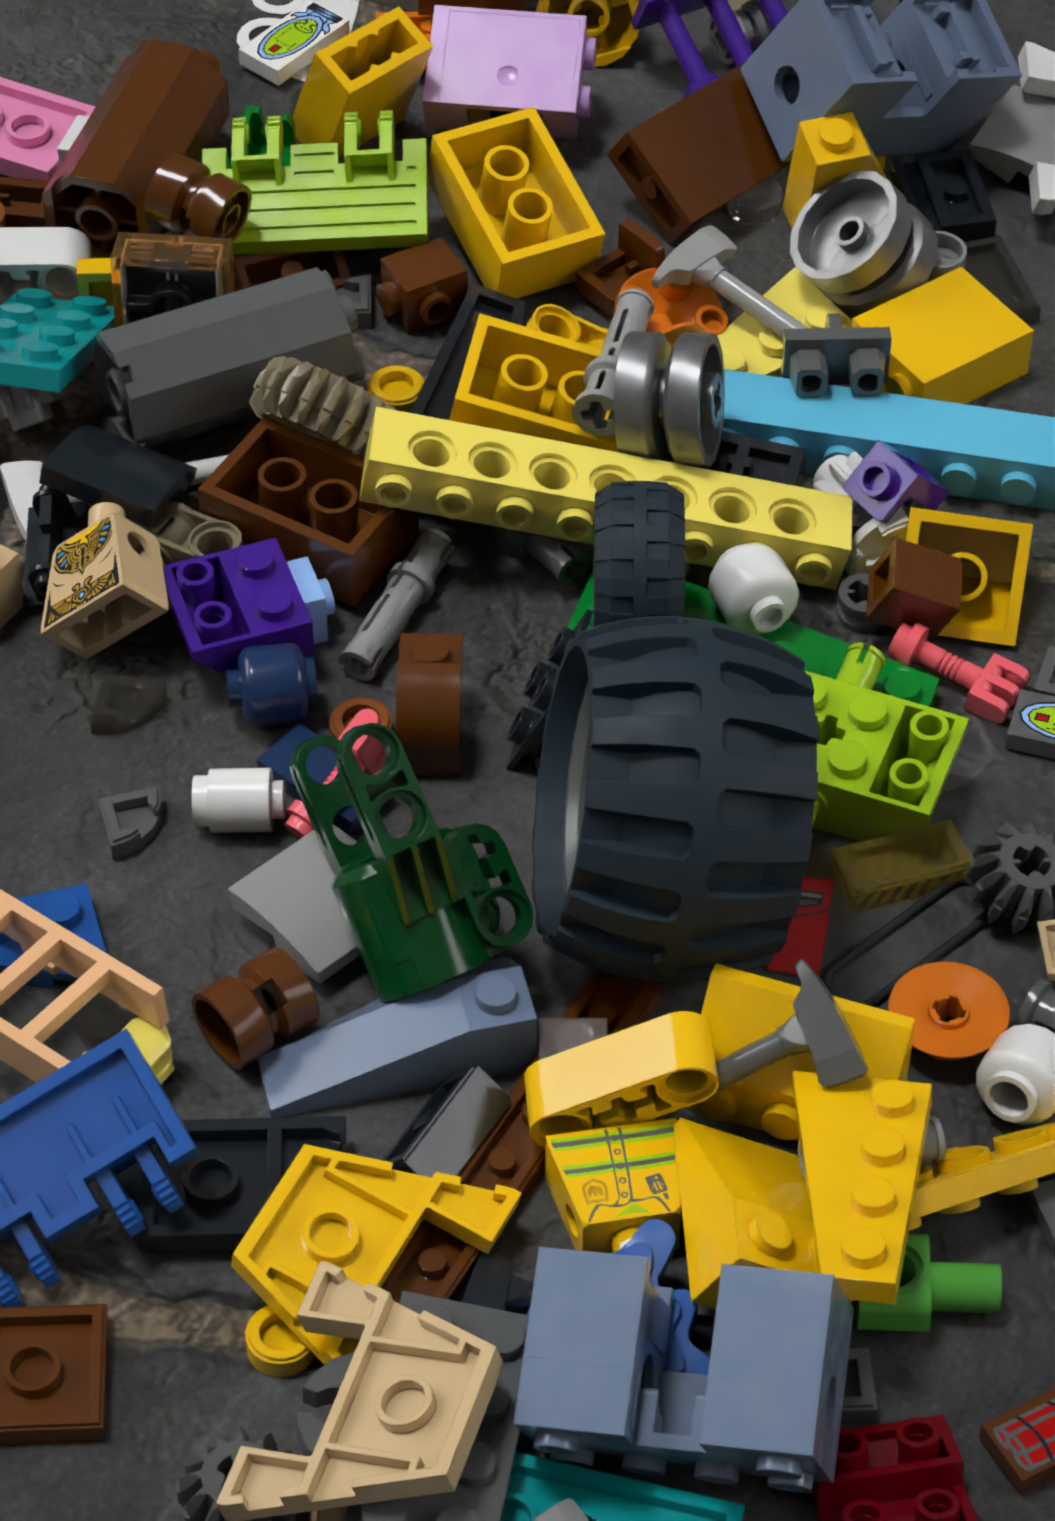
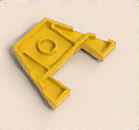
(359, 1219)

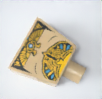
(103, 583)

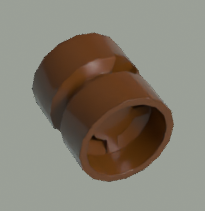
(192, 200)
(248, 1012)

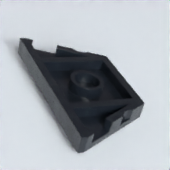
(226, 1181)

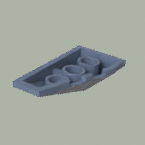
(407, 1043)

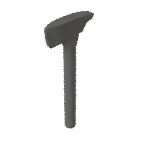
(814, 1027)

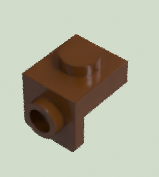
(605, 276)

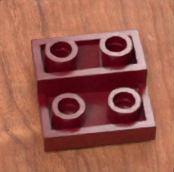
(896, 1475)

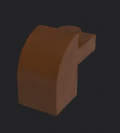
(430, 703)

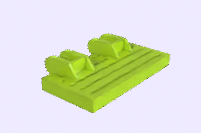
(327, 203)

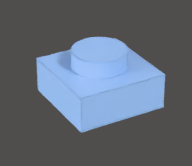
(315, 594)

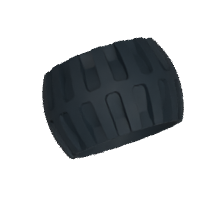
(674, 798)

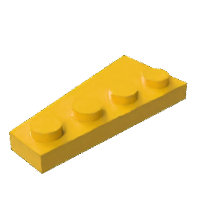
(974, 1171)
(862, 1176)

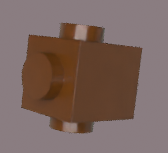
(422, 285)

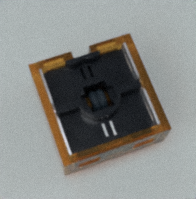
(168, 273)

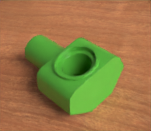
(932, 1287)

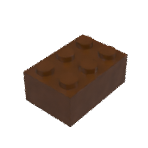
(308, 500)

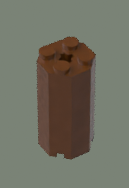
(157, 105)

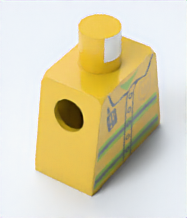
(614, 1182)

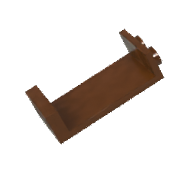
(697, 155)

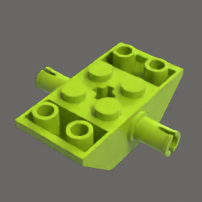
(877, 753)

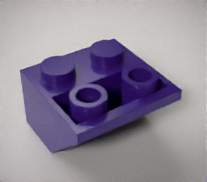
(237, 603)

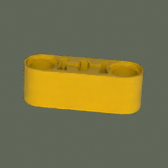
(623, 1077)

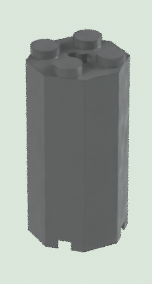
(200, 361)

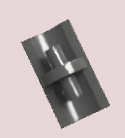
(836, 357)

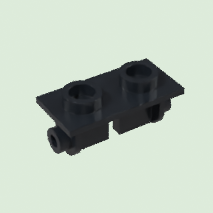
(48, 525)

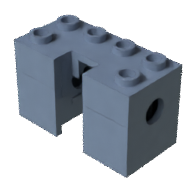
(908, 81)
(601, 1388)

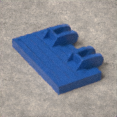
(82, 1128)

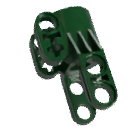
(412, 893)

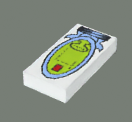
(293, 42)

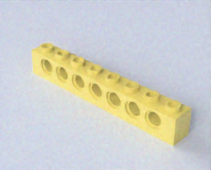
(552, 487)

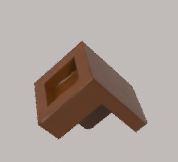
(914, 587)

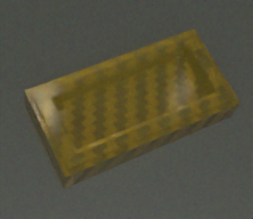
(899, 864)

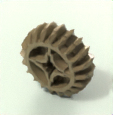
(315, 403)

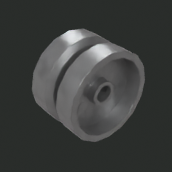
(862, 242)
(670, 397)

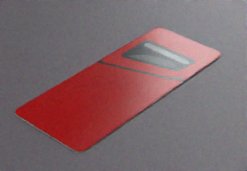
(806, 929)

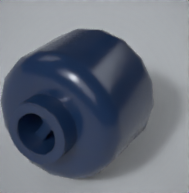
(273, 684)

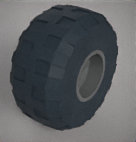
(638, 551)

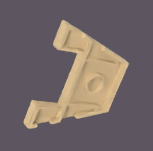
(398, 1416)

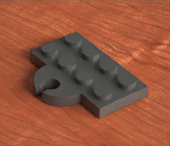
(490, 1463)

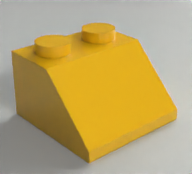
(992, 573)

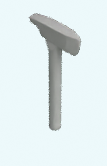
(700, 261)

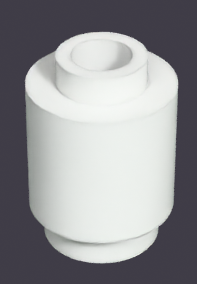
(238, 800)

